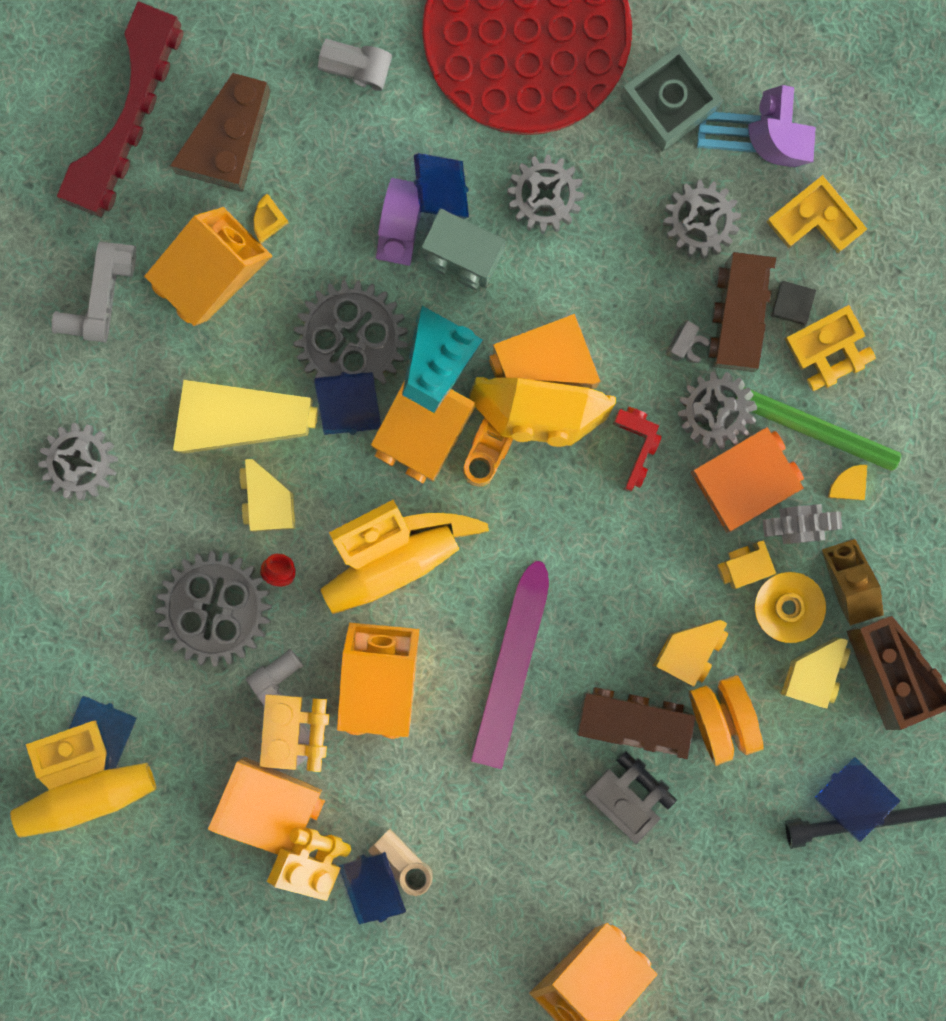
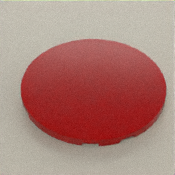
(527, 61)

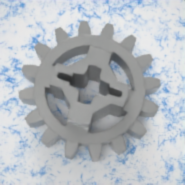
(534, 183)
(708, 233)
(701, 411)
(82, 446)
(802, 524)

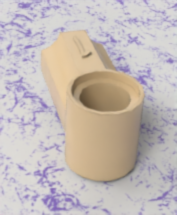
(401, 861)

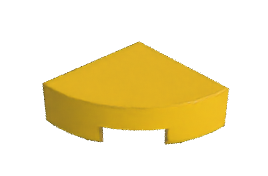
(267, 219)
(850, 484)

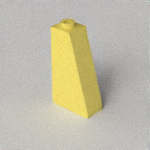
(234, 416)

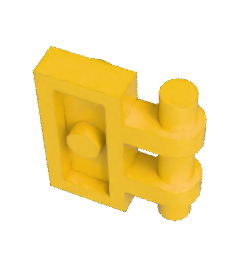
(825, 338)
(282, 731)
(306, 874)

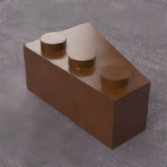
(226, 135)
(741, 311)
(897, 674)
(636, 722)

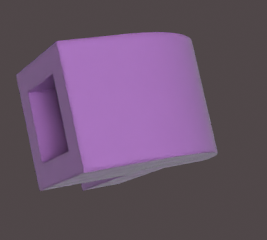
(776, 136)
(398, 222)

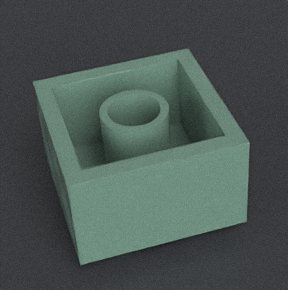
(671, 97)
(463, 250)

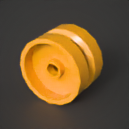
(730, 718)

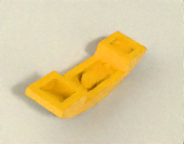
(461, 524)

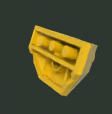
(540, 409)

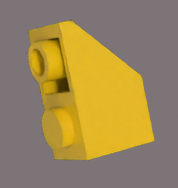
(688, 651)

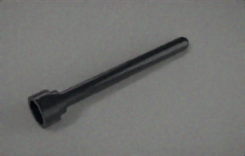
(801, 832)

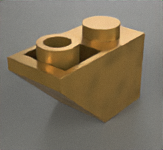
(853, 582)

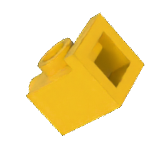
(746, 566)

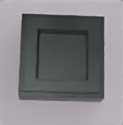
(793, 302)

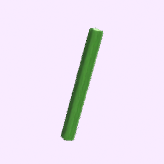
(825, 432)

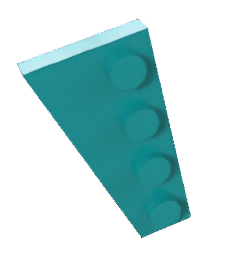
(437, 358)

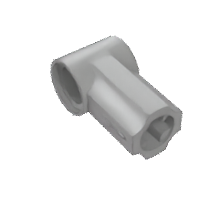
(362, 65)

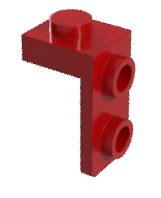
(635, 422)

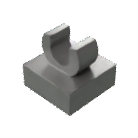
(683, 342)

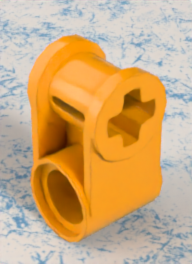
(488, 450)

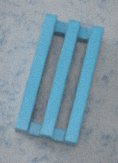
(730, 131)

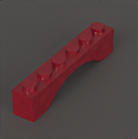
(93, 177)

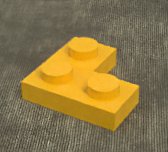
(820, 208)

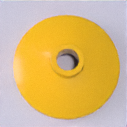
(808, 612)

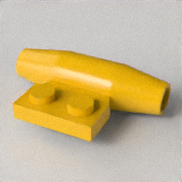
(382, 556)
(78, 785)

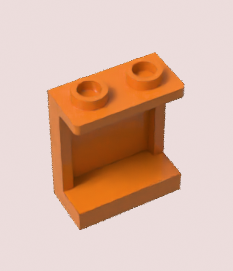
(748, 479)

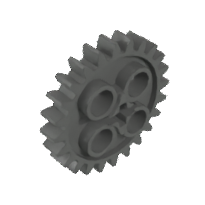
(324, 318)
(182, 601)

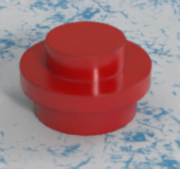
(278, 570)

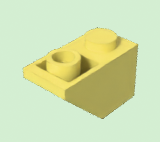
(269, 501)
(814, 674)

